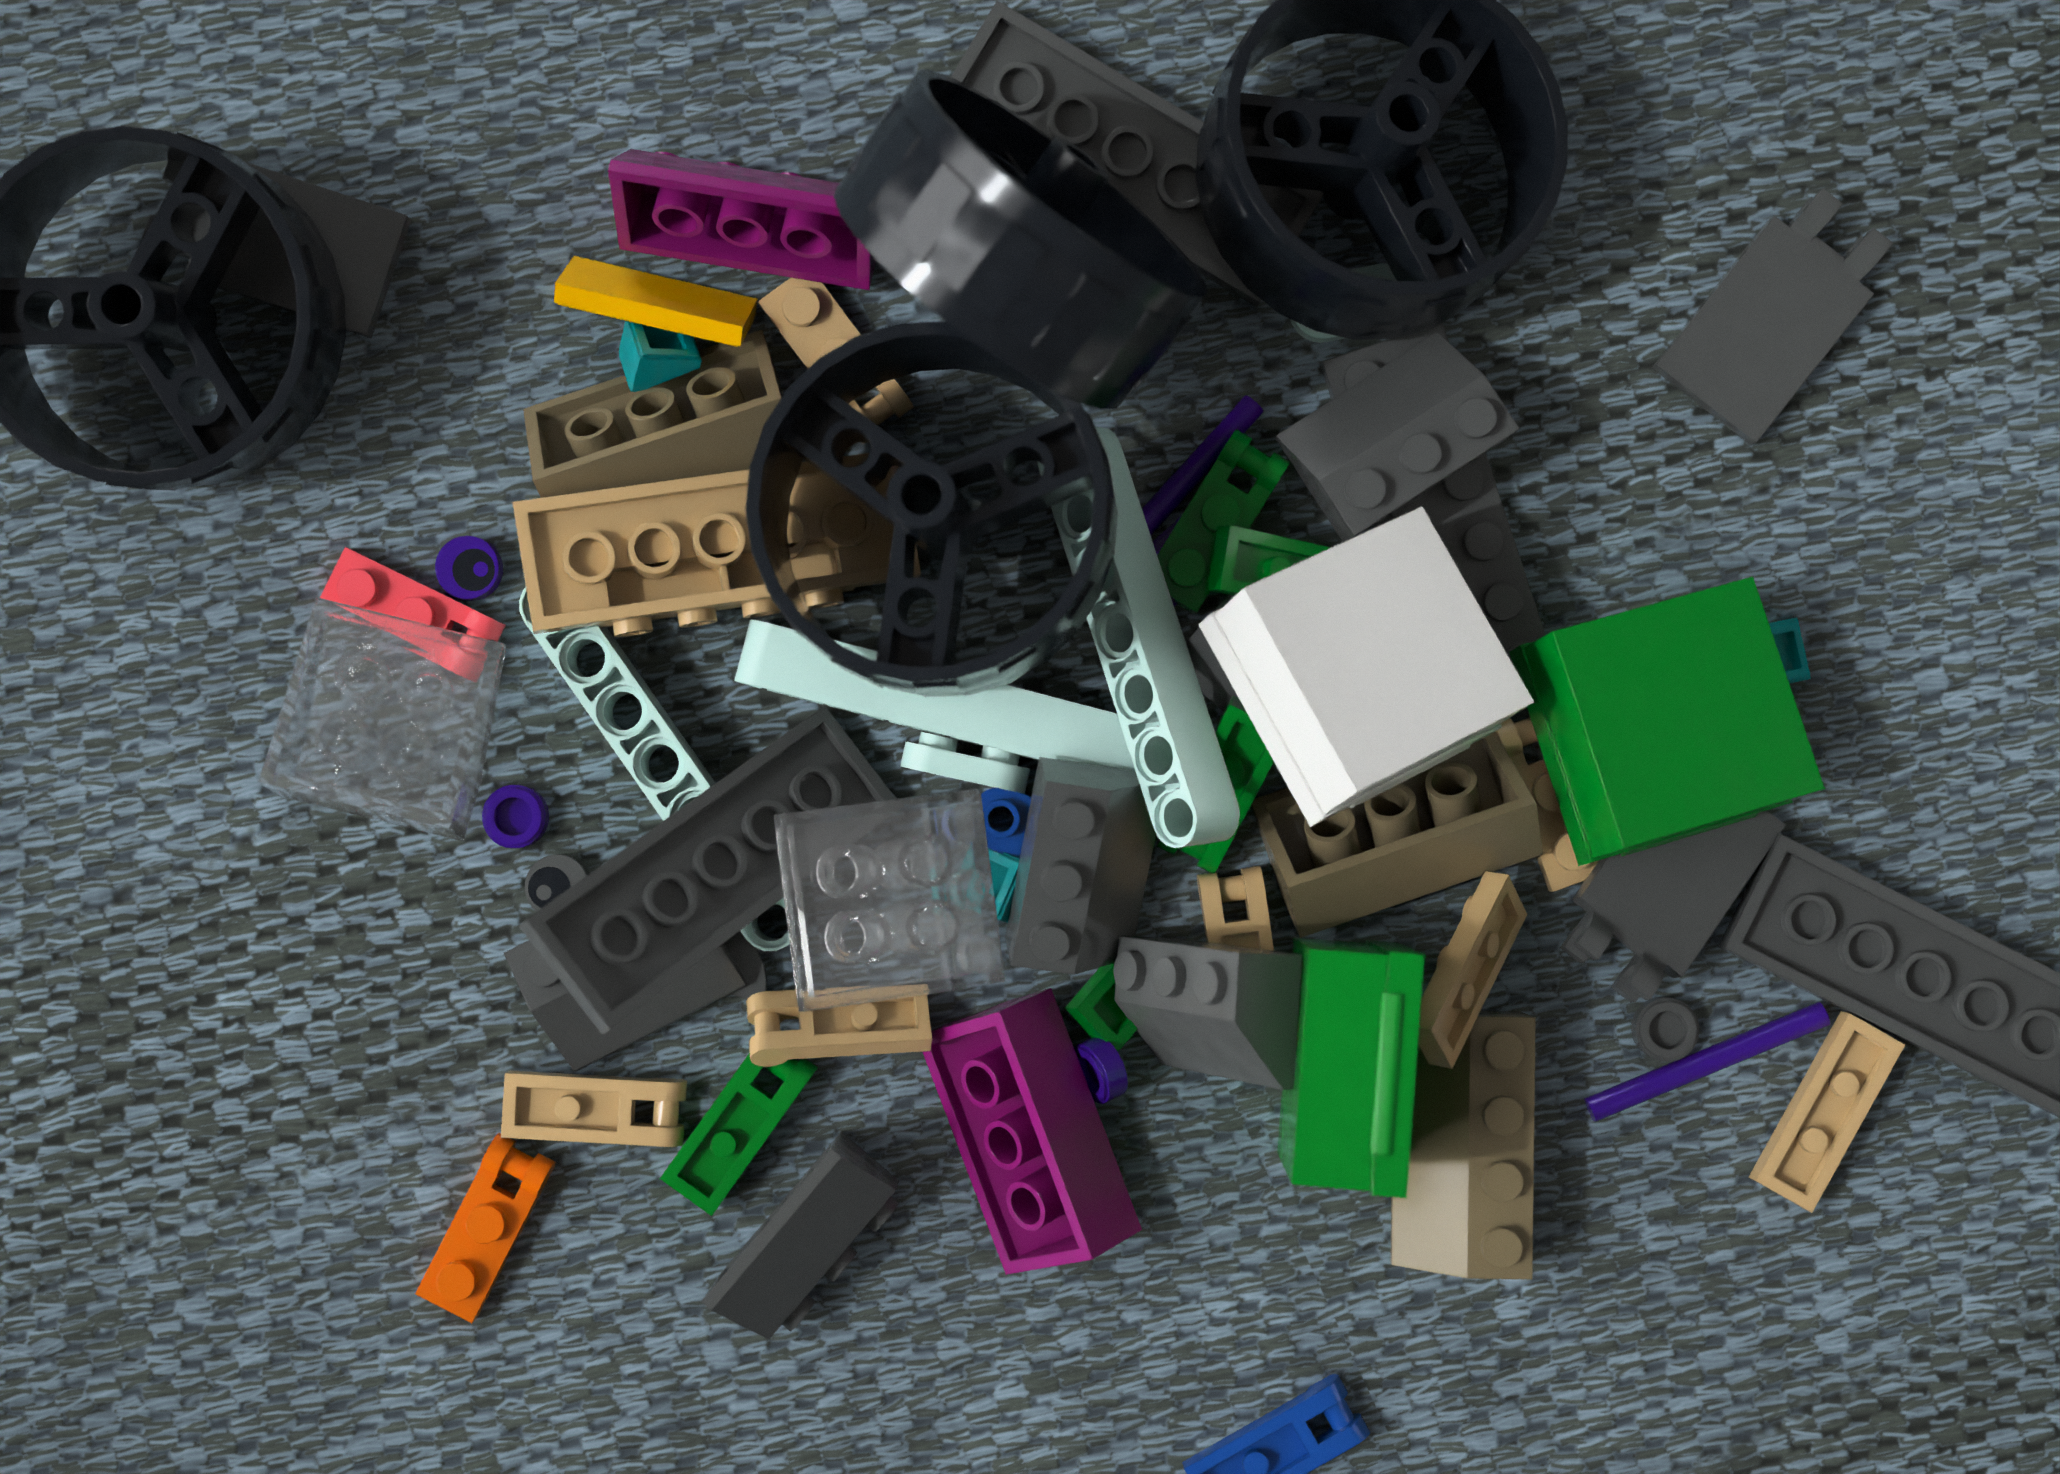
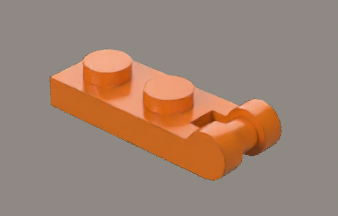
(484, 1230)

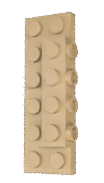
(688, 551)

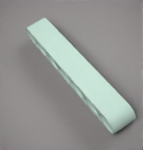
(1151, 672)
(994, 718)
(635, 744)

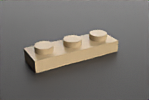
(1469, 968)
(1826, 1111)

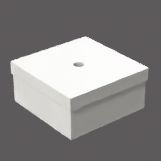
(1365, 665)

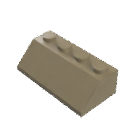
(664, 433)
(1402, 843)
(1472, 1158)

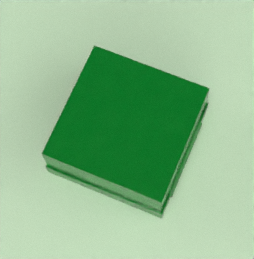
(1666, 721)
(1353, 1067)

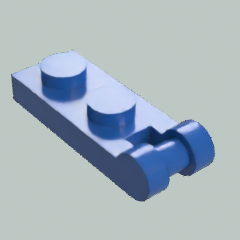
(1283, 1440)

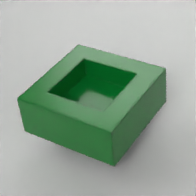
(1098, 1012)

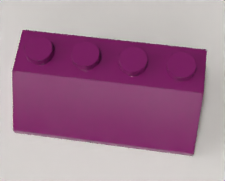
(735, 218)
(1030, 1134)

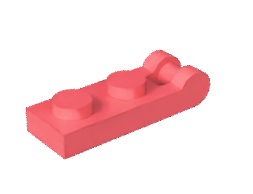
(380, 589)

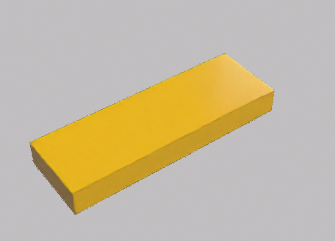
(655, 301)

